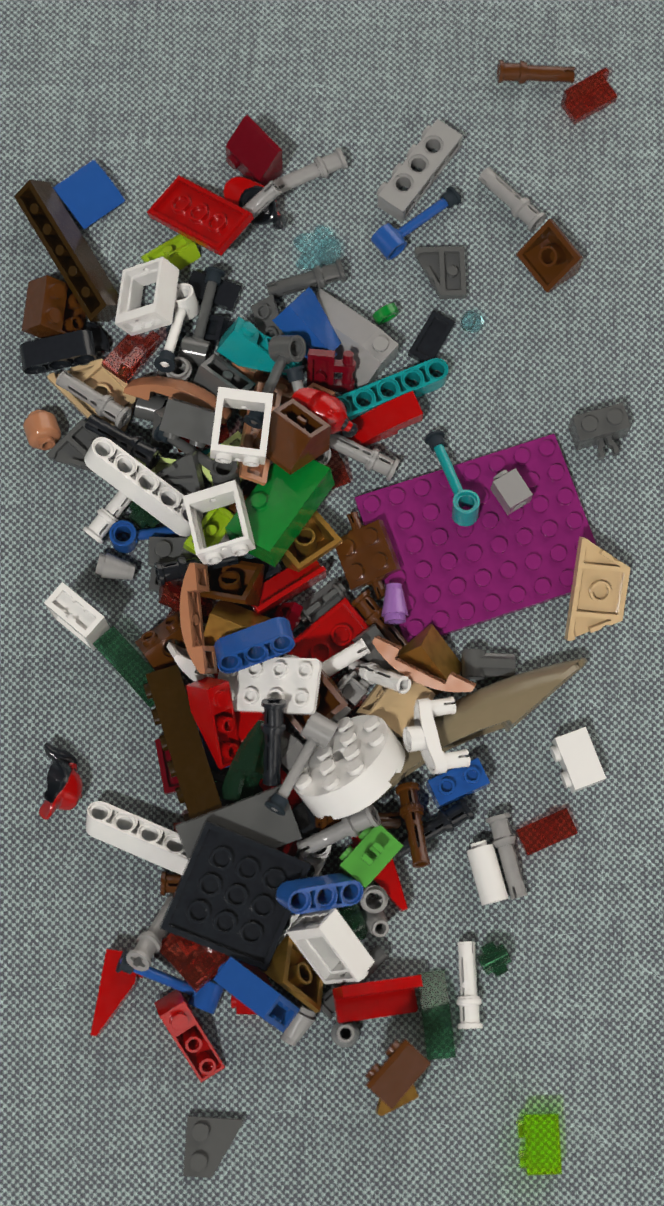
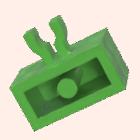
(370, 855)

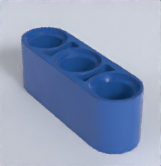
(254, 645)
(308, 889)

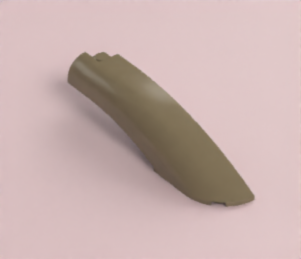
(493, 709)

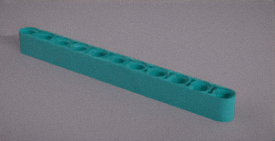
(394, 382)

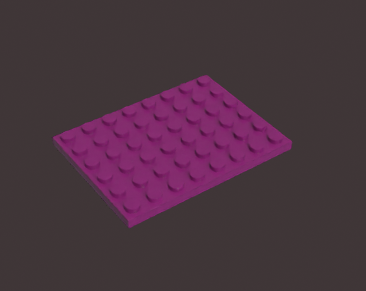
(500, 562)

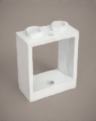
(138, 319)
(241, 400)
(211, 499)
(76, 615)
(330, 947)

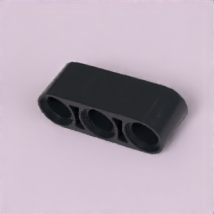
(57, 352)

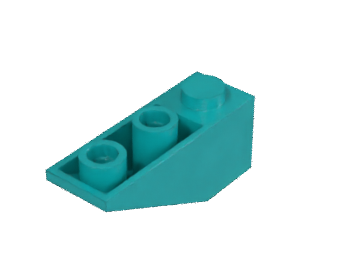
(248, 347)

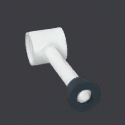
(185, 308)

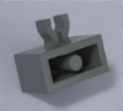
(218, 373)
(187, 421)
(599, 428)

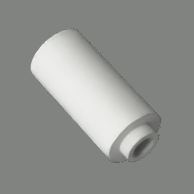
(487, 873)

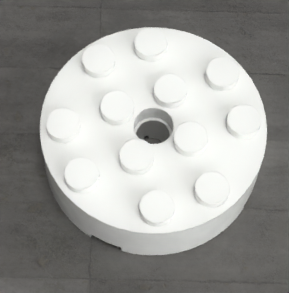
(351, 768)

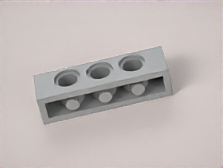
(401, 203)

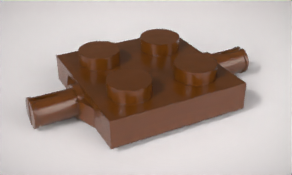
(367, 555)

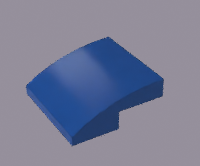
(89, 194)

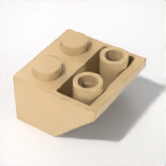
(394, 707)

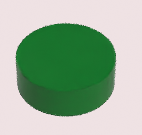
(385, 314)

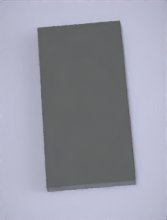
(246, 818)

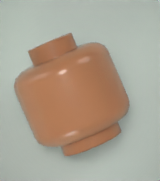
(41, 429)

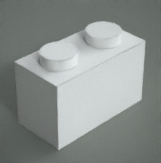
(577, 760)

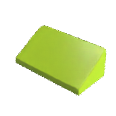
(178, 251)
(213, 528)

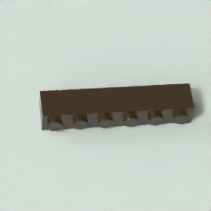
(68, 250)
(182, 741)

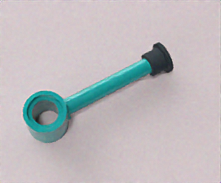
(461, 497)

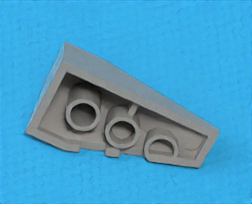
(370, 344)

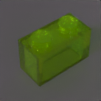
(540, 1143)

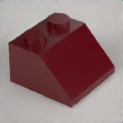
(254, 153)

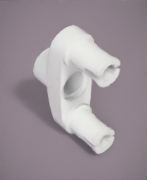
(425, 738)

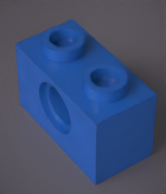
(457, 783)

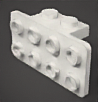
(280, 677)

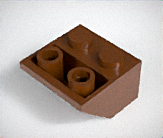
(51, 309)
(295, 436)
(397, 1072)

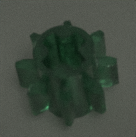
(141, 517)
(494, 959)

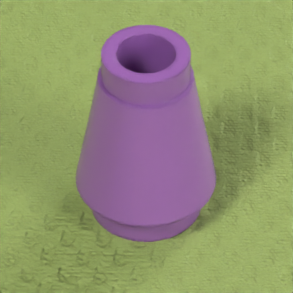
(394, 604)

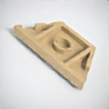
(100, 380)
(596, 590)

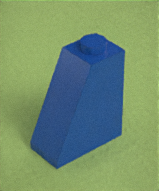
(308, 320)
(256, 994)

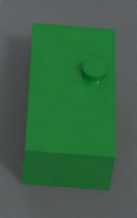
(282, 508)

